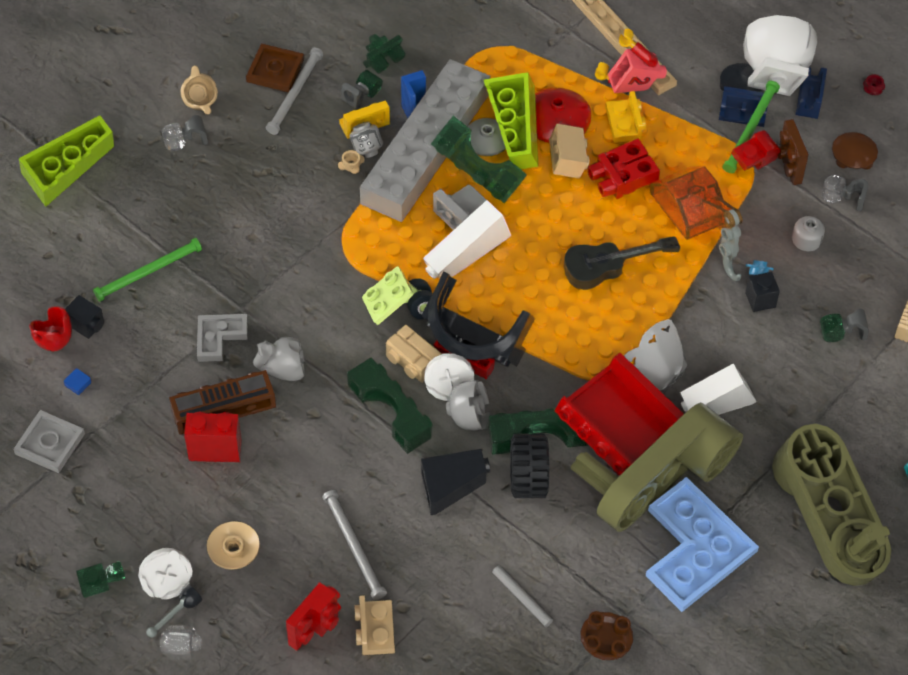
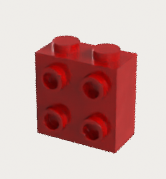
(213, 437)

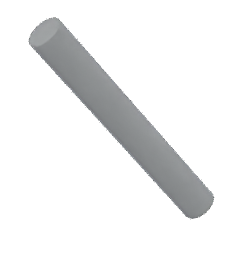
(523, 597)

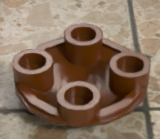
(854, 151)
(607, 635)

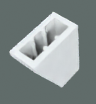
(720, 392)

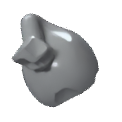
(281, 359)

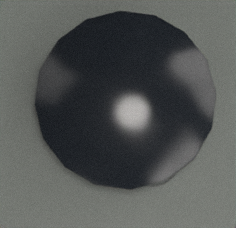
(737, 77)

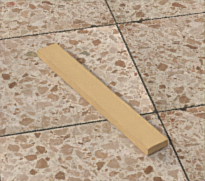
(611, 27)

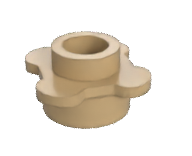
(348, 157)

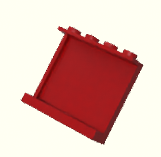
(619, 413)

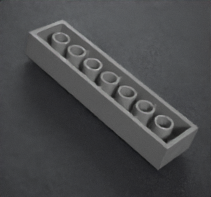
(410, 157)

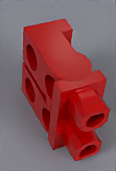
(624, 169)

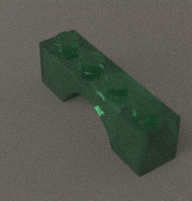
(498, 178)
(372, 383)
(504, 425)

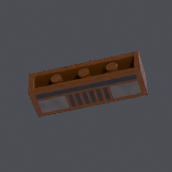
(237, 396)

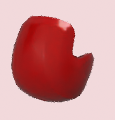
(54, 332)

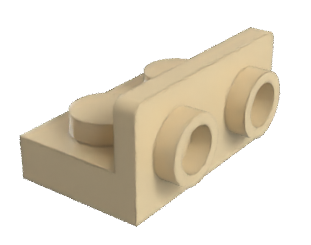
(376, 626)

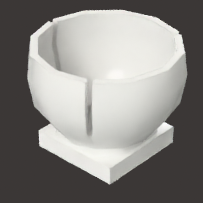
(779, 51)

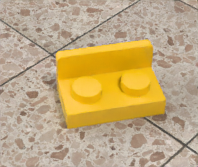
(375, 114)
(625, 119)

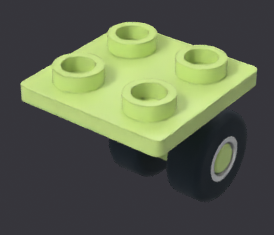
(393, 292)

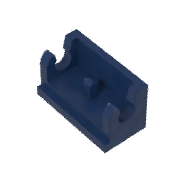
(811, 94)
(740, 105)

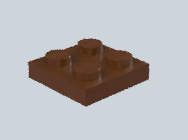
(275, 68)
(793, 152)

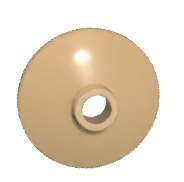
(229, 536)

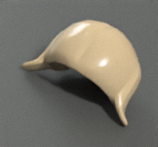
(199, 91)

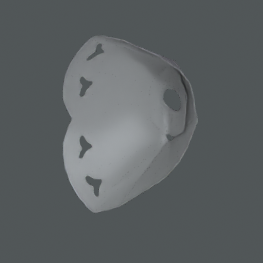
(660, 359)

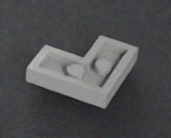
(215, 329)

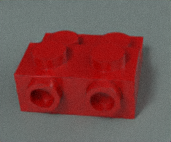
(315, 614)

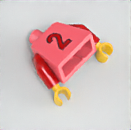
(635, 68)

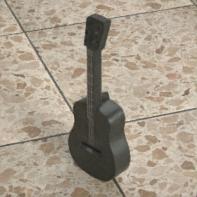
(591, 265)

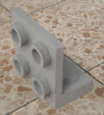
(458, 207)

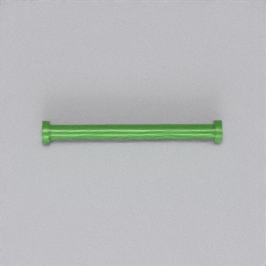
(771, 88)
(100, 293)

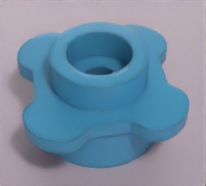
(758, 267)

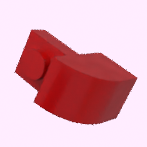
(757, 151)

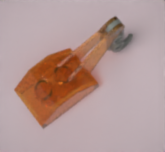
(696, 206)

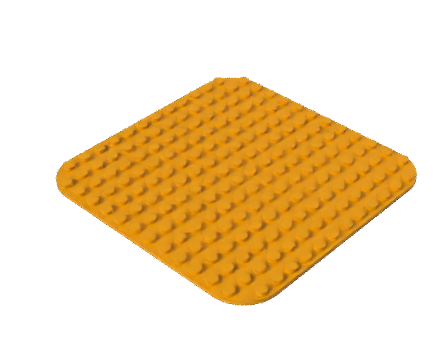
(550, 215)

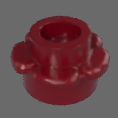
(874, 84)

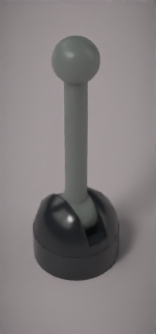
(188, 598)

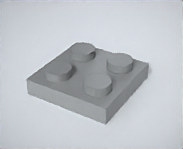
(49, 441)

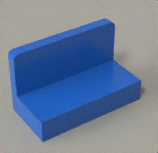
(412, 91)

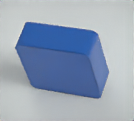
(77, 381)

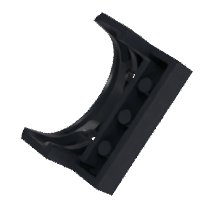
(456, 331)

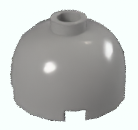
(468, 406)

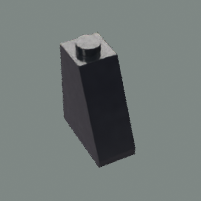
(452, 477)

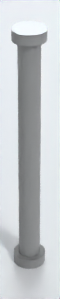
(273, 126)
(377, 591)

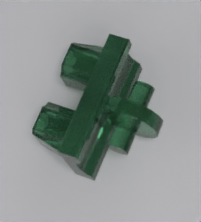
(379, 51)

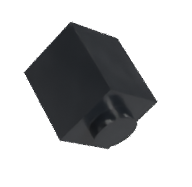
(762, 291)
(85, 316)

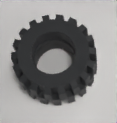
(529, 465)

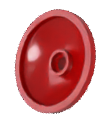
(560, 107)

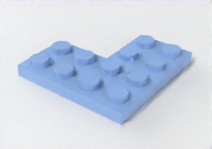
(708, 548)

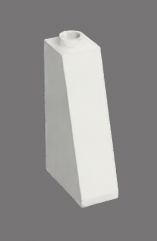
(468, 242)

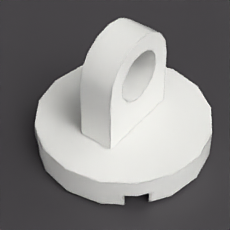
(446, 373)
(165, 573)

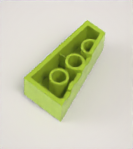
(516, 115)
(66, 158)

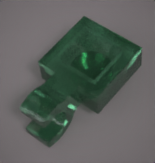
(96, 578)

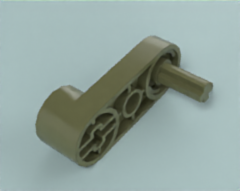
(695, 442)
(816, 467)

